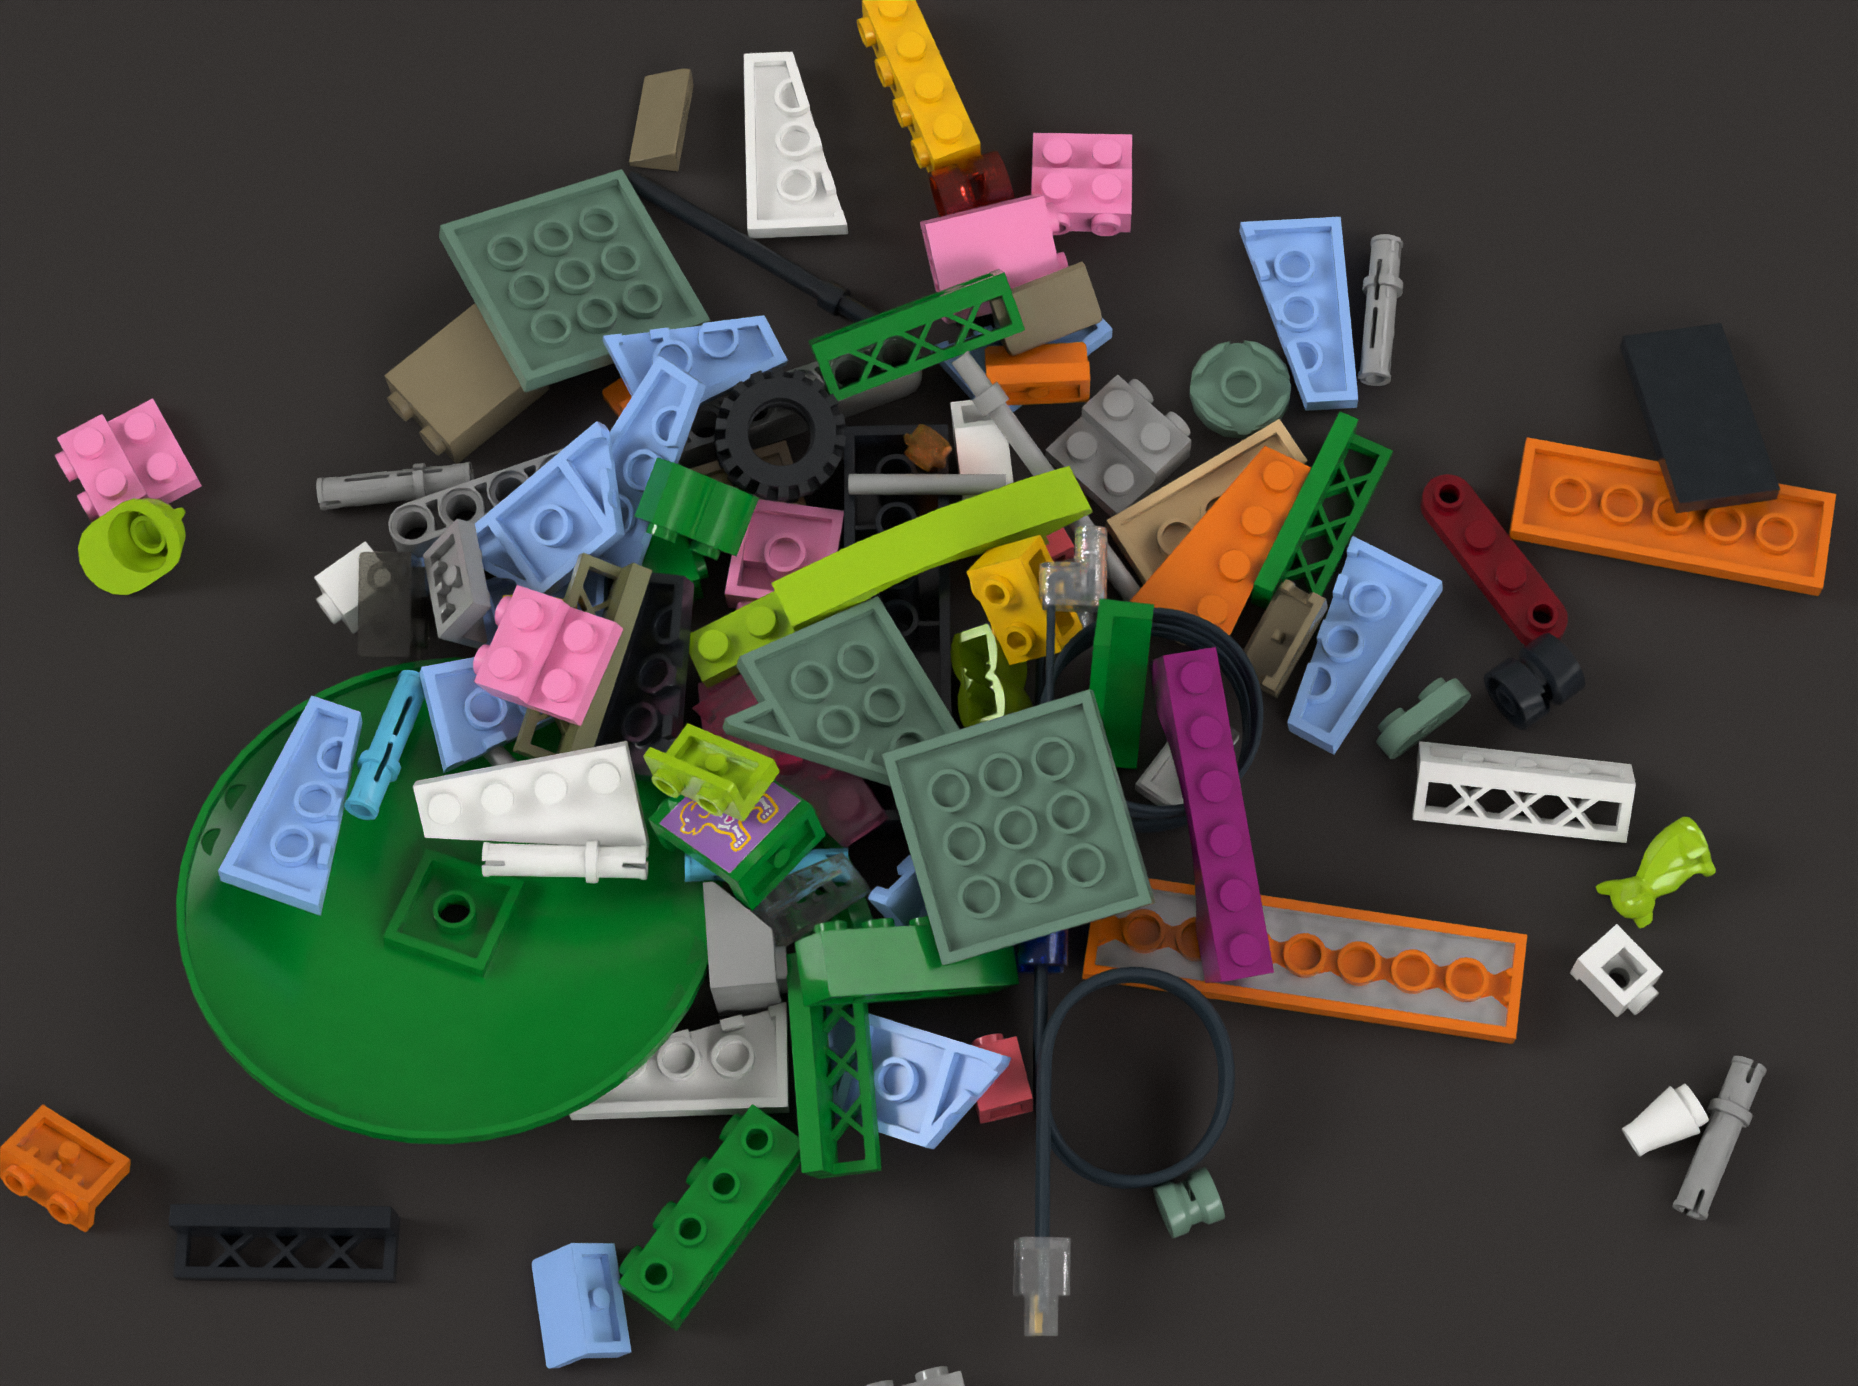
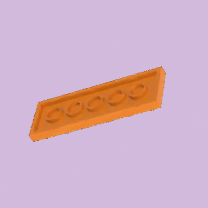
(1625, 512)

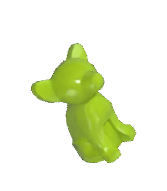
(1666, 864)

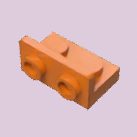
(61, 1167)

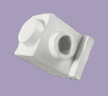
(1619, 955)

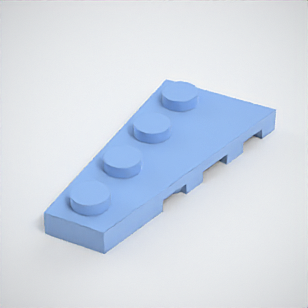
(1308, 300)
(649, 428)
(1367, 627)
(465, 716)
(297, 817)

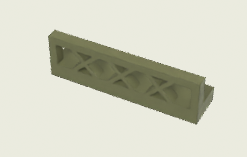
(621, 607)

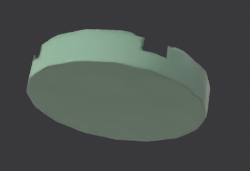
(1239, 388)

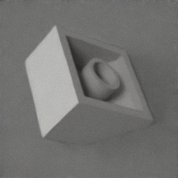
(743, 958)

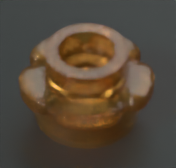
(927, 448)

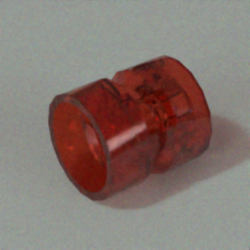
(953, 189)

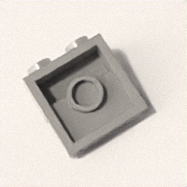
(1121, 446)

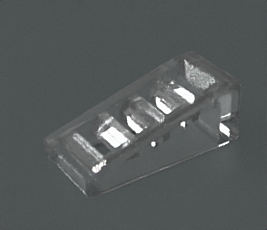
(801, 918)

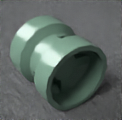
(1188, 1202)

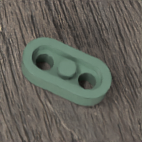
(1436, 706)

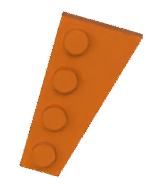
(1225, 551)

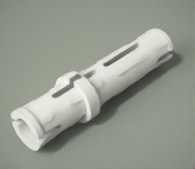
(545, 860)

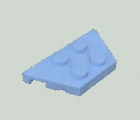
(555, 517)
(919, 1078)

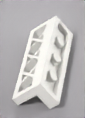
(1524, 773)

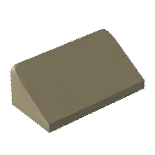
(662, 120)
(1049, 308)

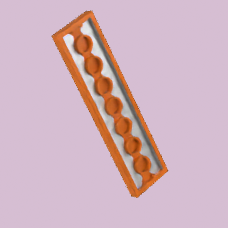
(1335, 963)

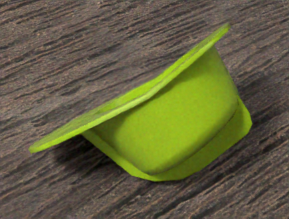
(132, 545)

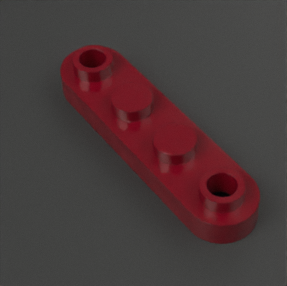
(1492, 559)

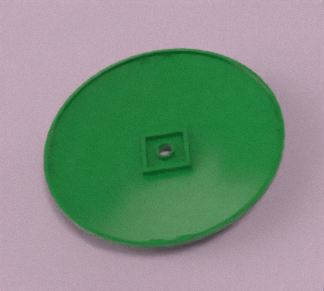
(420, 1021)

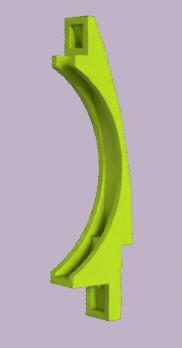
(880, 561)

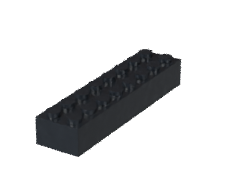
(918, 604)

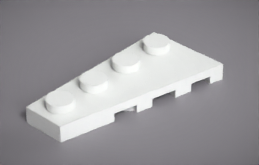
(785, 161)
(539, 801)
(708, 1072)

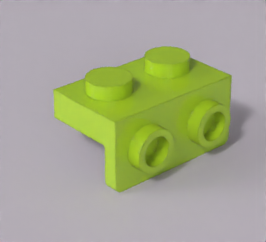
(712, 772)

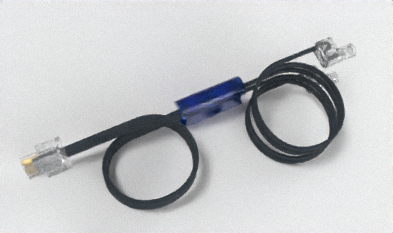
(1076, 586)

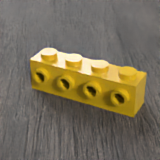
(919, 82)

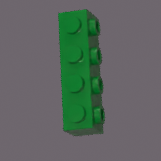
(892, 965)
(712, 1216)

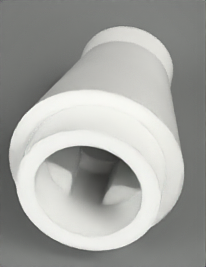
(1666, 1120)

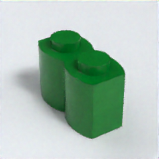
(695, 507)

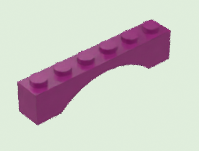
(1200, 740)

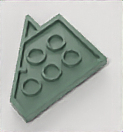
(840, 694)

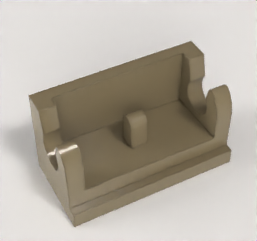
(1283, 635)

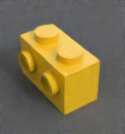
(1008, 590)

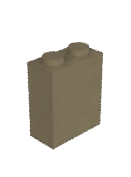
(458, 387)

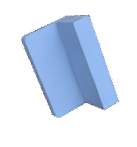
(580, 1304)

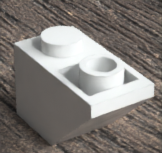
(978, 443)

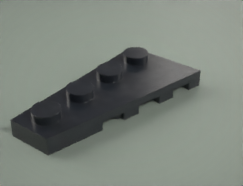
(652, 679)

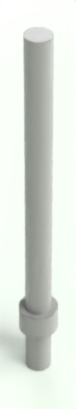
(992, 400)

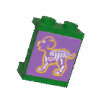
(745, 854)

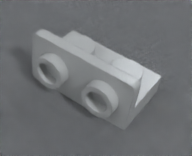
(458, 585)

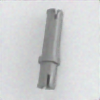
(1382, 291)
(390, 485)
(1727, 1118)

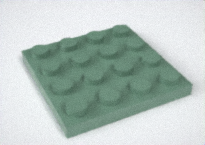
(566, 273)
(1018, 827)

